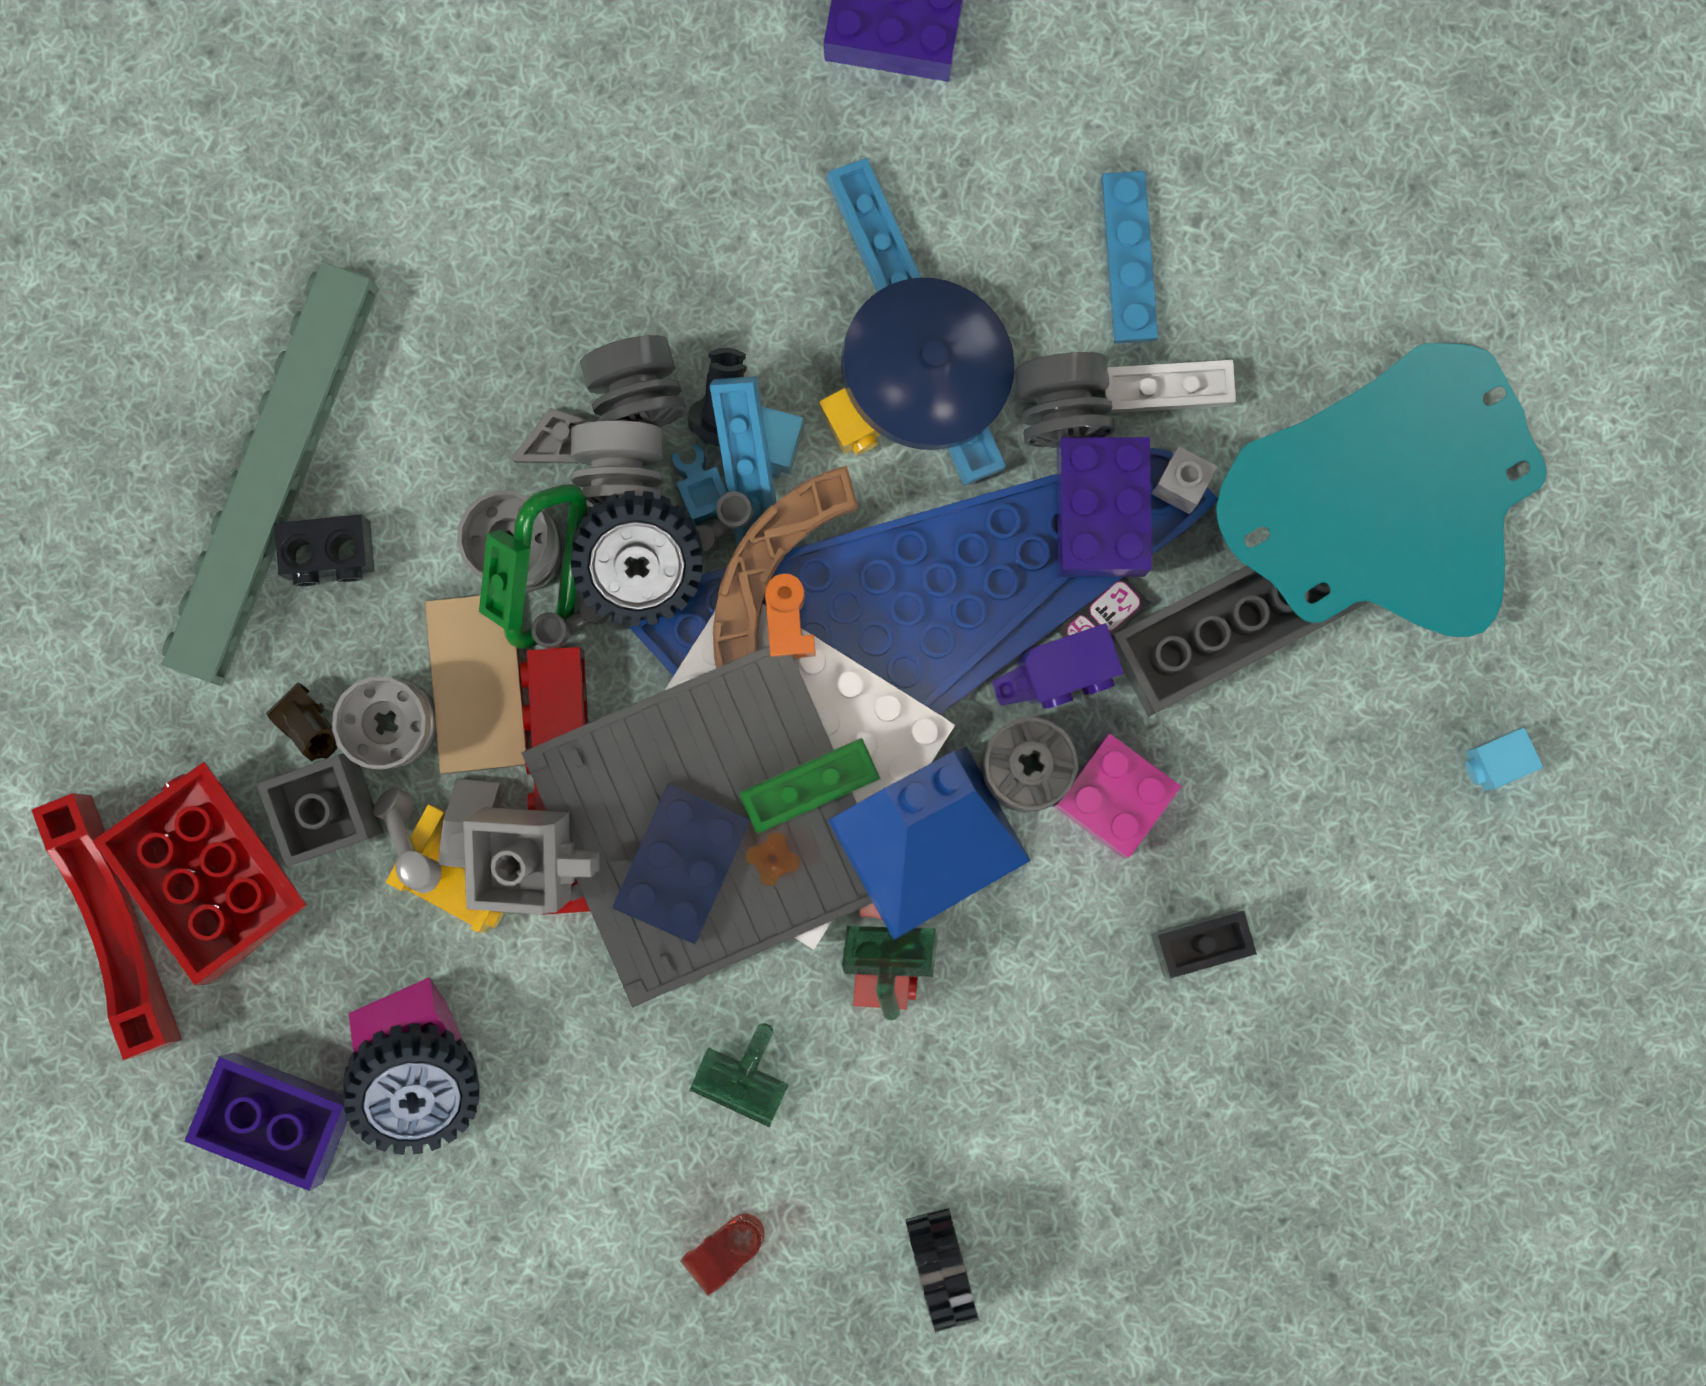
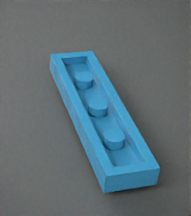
(1129, 257)
(743, 443)

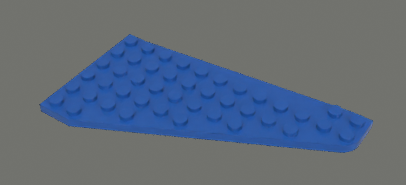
(936, 593)

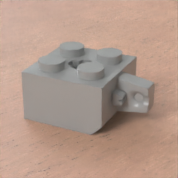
(522, 860)

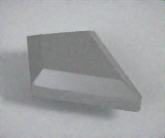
(549, 440)

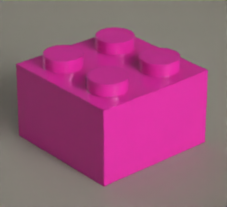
(1117, 796)

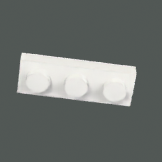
(1171, 386)

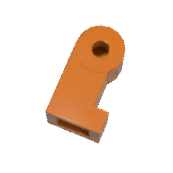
(783, 605)

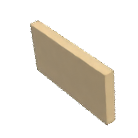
(474, 689)

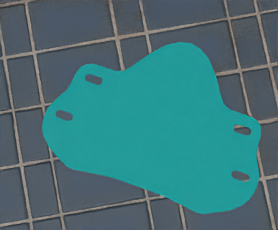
(1391, 494)

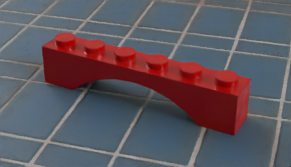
(132, 987)

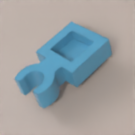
(700, 488)

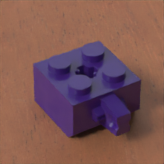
(1060, 667)

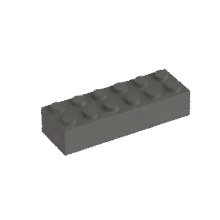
(1211, 636)

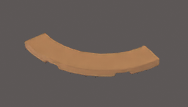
(764, 550)

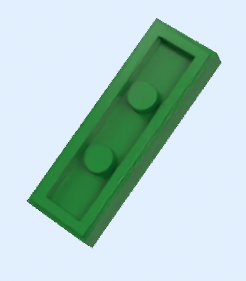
(809, 785)

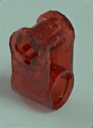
(719, 1255)

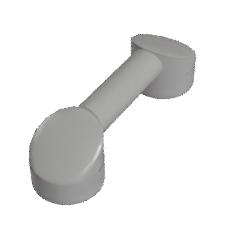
(412, 867)

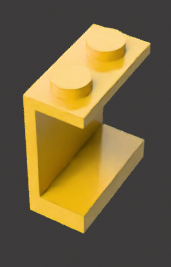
(451, 889)

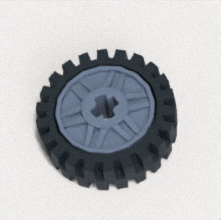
(411, 1089)

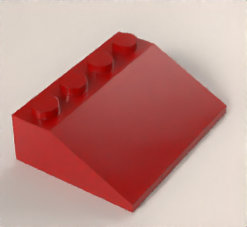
(201, 875)

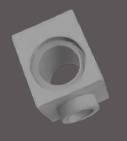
(1184, 480)

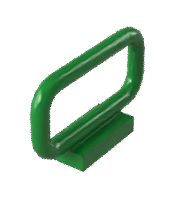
(508, 563)

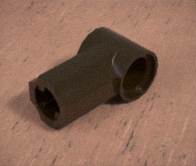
(304, 723)

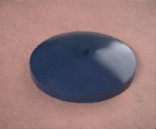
(927, 363)

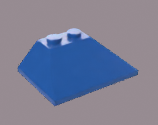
(928, 841)

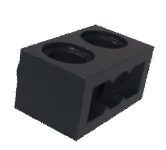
(325, 537)

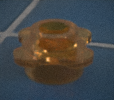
(775, 846)

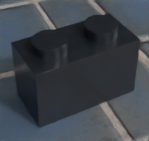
(1203, 944)

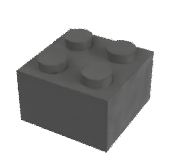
(319, 809)

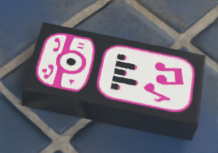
(1114, 606)

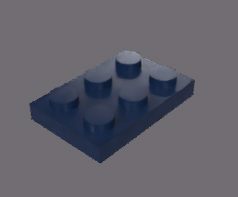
(681, 864)

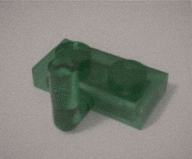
(876, 953)
(739, 1083)

